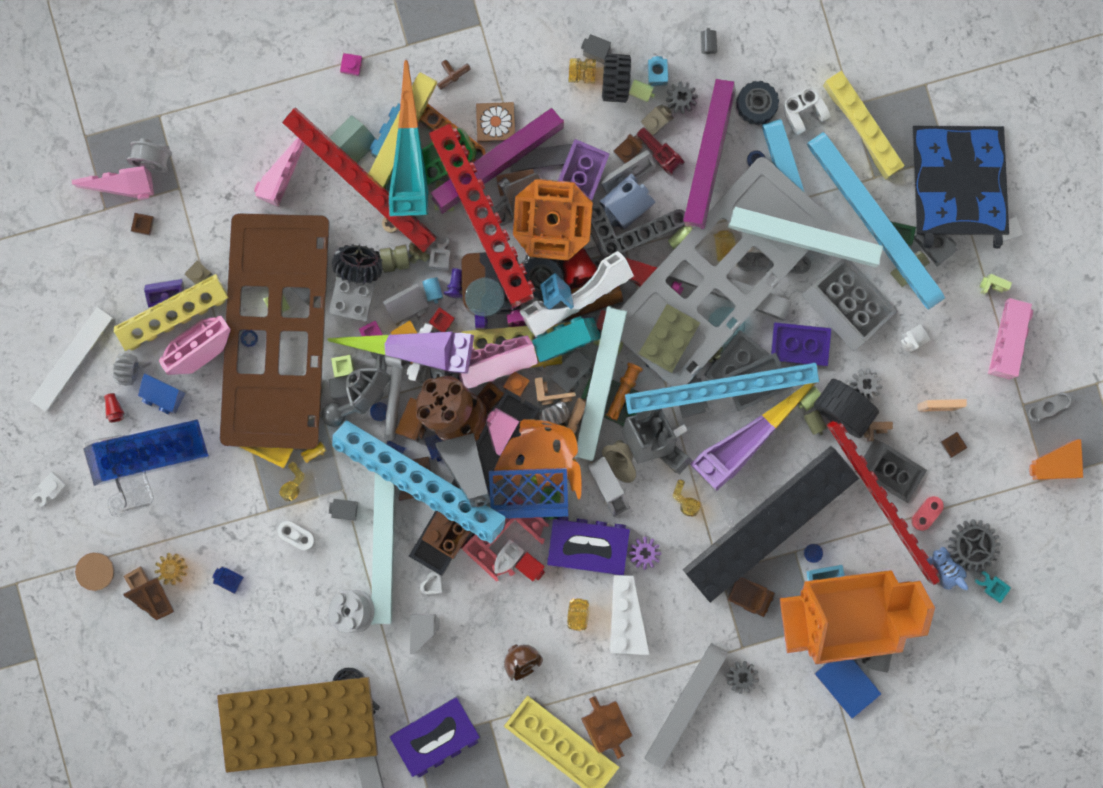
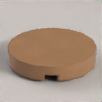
(576, 414)
(94, 571)

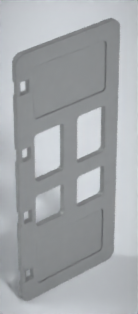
(760, 190)

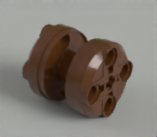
(450, 408)

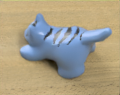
(949, 571)

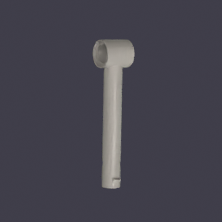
(397, 366)

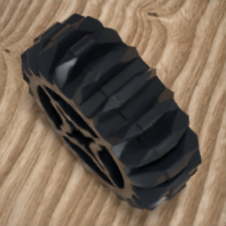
(357, 264)

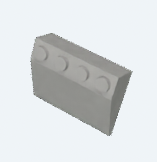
(849, 303)

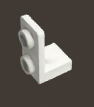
(914, 338)

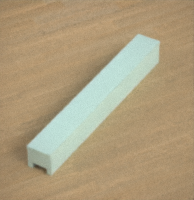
(805, 237)
(600, 383)
(383, 550)

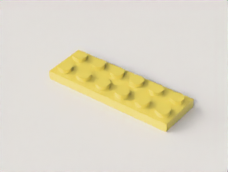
(560, 745)

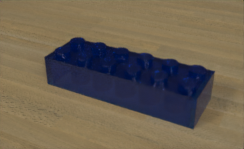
(145, 452)

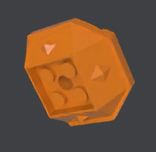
(548, 239)

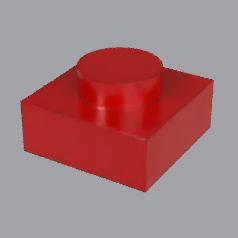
(441, 320)

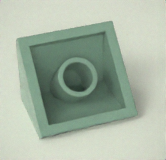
(353, 138)

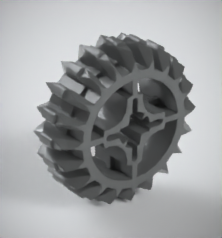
(979, 537)

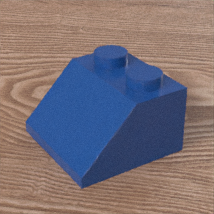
(161, 394)

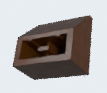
(409, 424)
(445, 535)

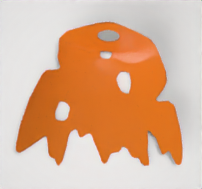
(538, 450)

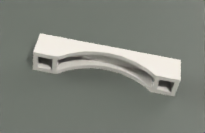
(610, 274)

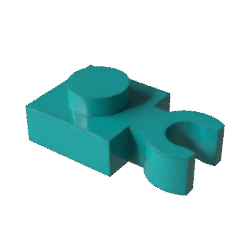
(994, 588)

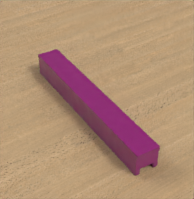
(710, 154)
(503, 156)

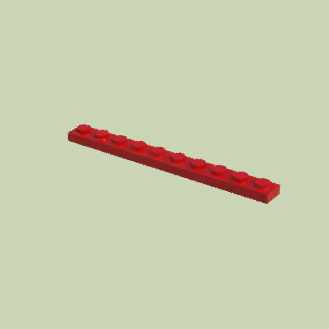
(356, 177)
(879, 495)

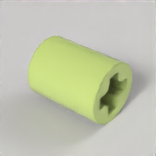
(641, 90)
(809, 399)

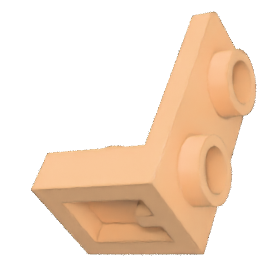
(541, 388)

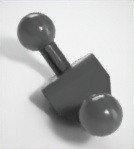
(363, 390)

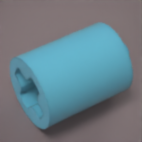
(432, 290)

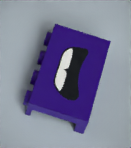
(588, 546)
(435, 737)

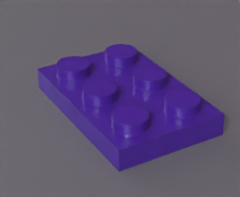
(801, 343)

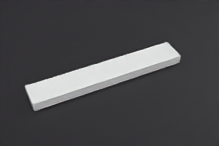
(71, 359)

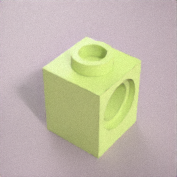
(342, 366)

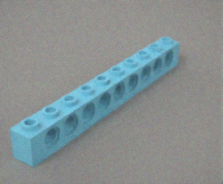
(356, 445)

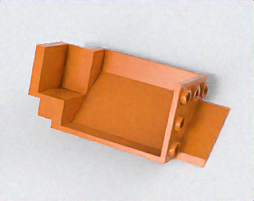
(855, 616)

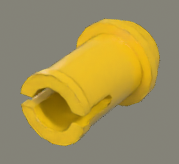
(310, 454)

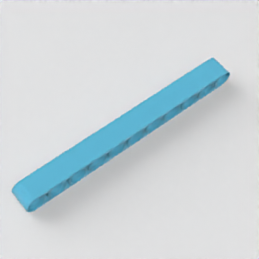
(876, 221)

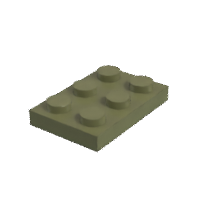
(669, 338)

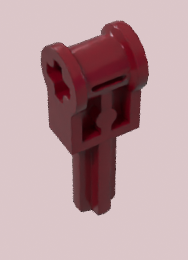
(663, 155)

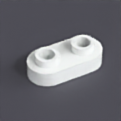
(296, 535)

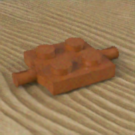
(606, 727)

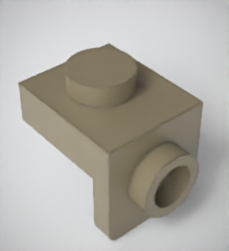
(657, 119)

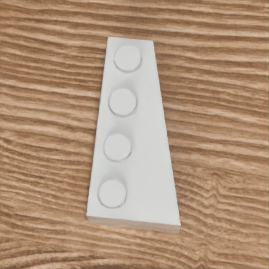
(626, 620)

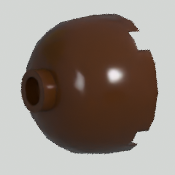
(521, 660)

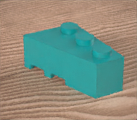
(566, 338)

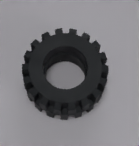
(616, 78)

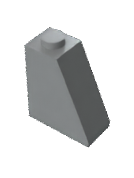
(608, 486)

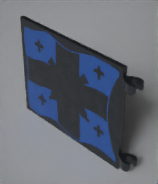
(960, 182)

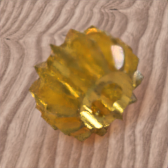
(172, 577)
(578, 614)

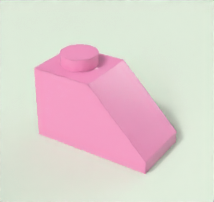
(500, 429)

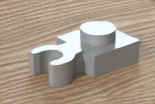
(440, 257)

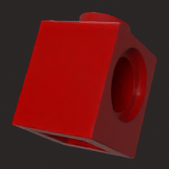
(530, 567)

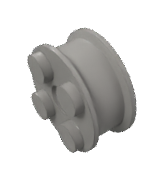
(149, 155)
(351, 611)

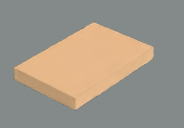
(942, 405)

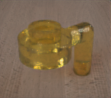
(290, 490)
(689, 505)

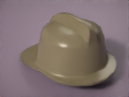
(620, 461)

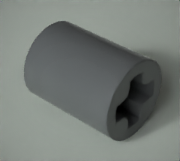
(708, 41)

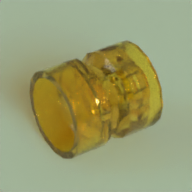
(575, 68)

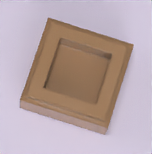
(136, 577)

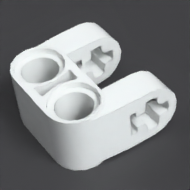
(802, 105)

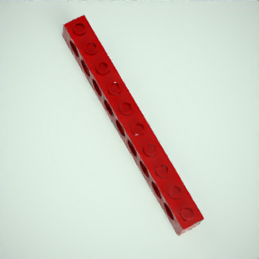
(440, 139)

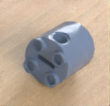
(626, 202)

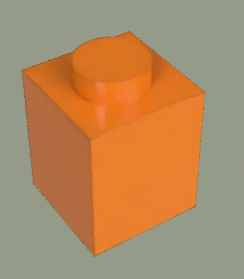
(516, 383)

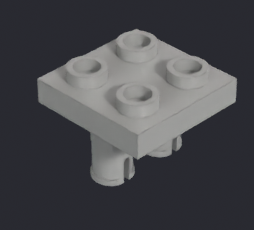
(351, 299)

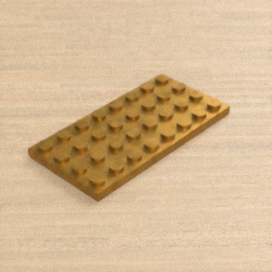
(297, 725)

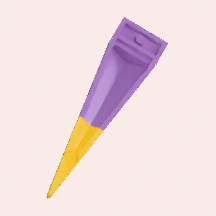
(729, 455)

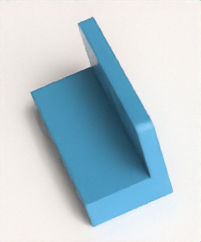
(556, 290)

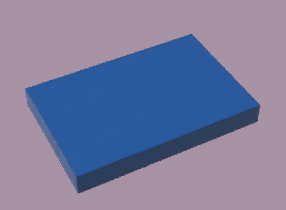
(848, 685)

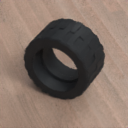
(846, 406)

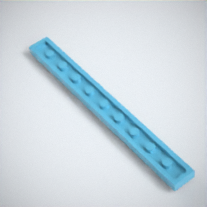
(722, 388)

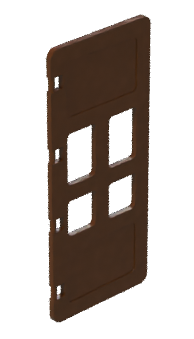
(273, 407)

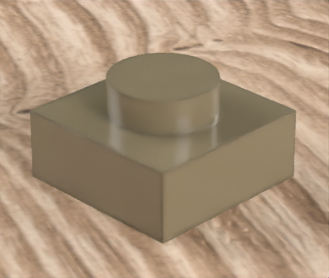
(197, 273)

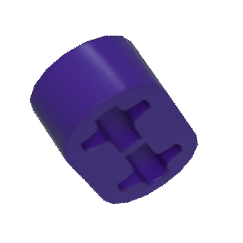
(481, 323)

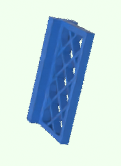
(535, 509)

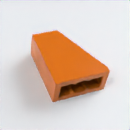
(1060, 463)

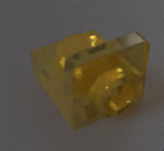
(723, 243)

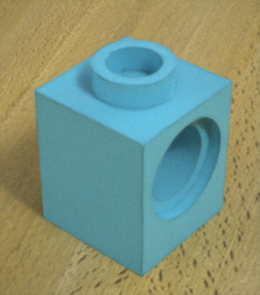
(654, 79)

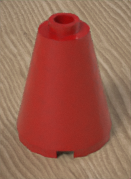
(578, 269)

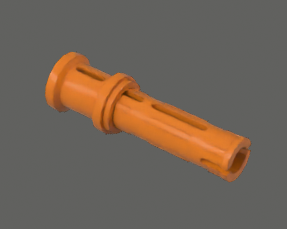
(627, 382)

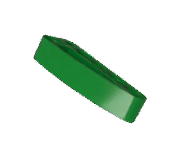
(432, 159)

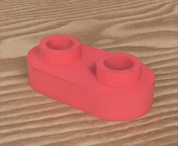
(927, 513)

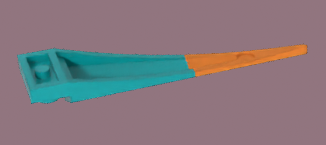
(408, 183)

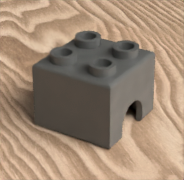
(649, 437)

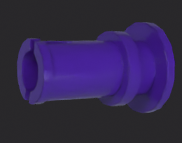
(455, 284)

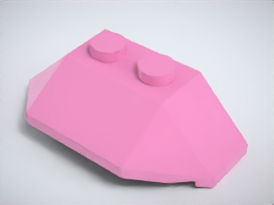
(195, 346)

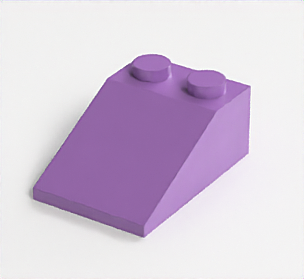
(584, 167)

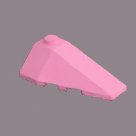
(277, 178)
(129, 182)

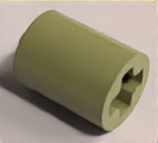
(815, 422)

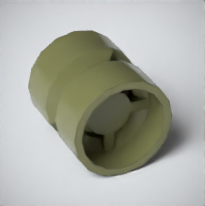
(395, 258)

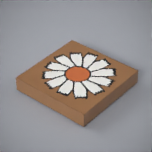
(495, 121)

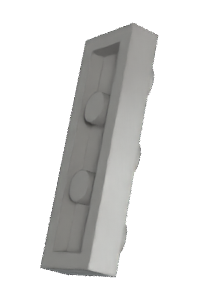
(637, 167)

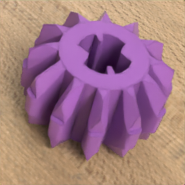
(640, 557)

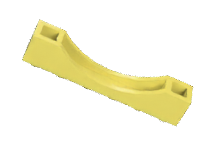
(851, 105)

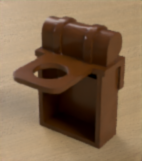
(751, 596)

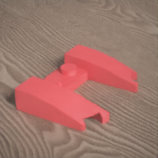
(485, 557)

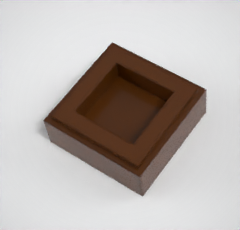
(142, 224)
(953, 444)

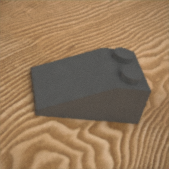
(894, 470)

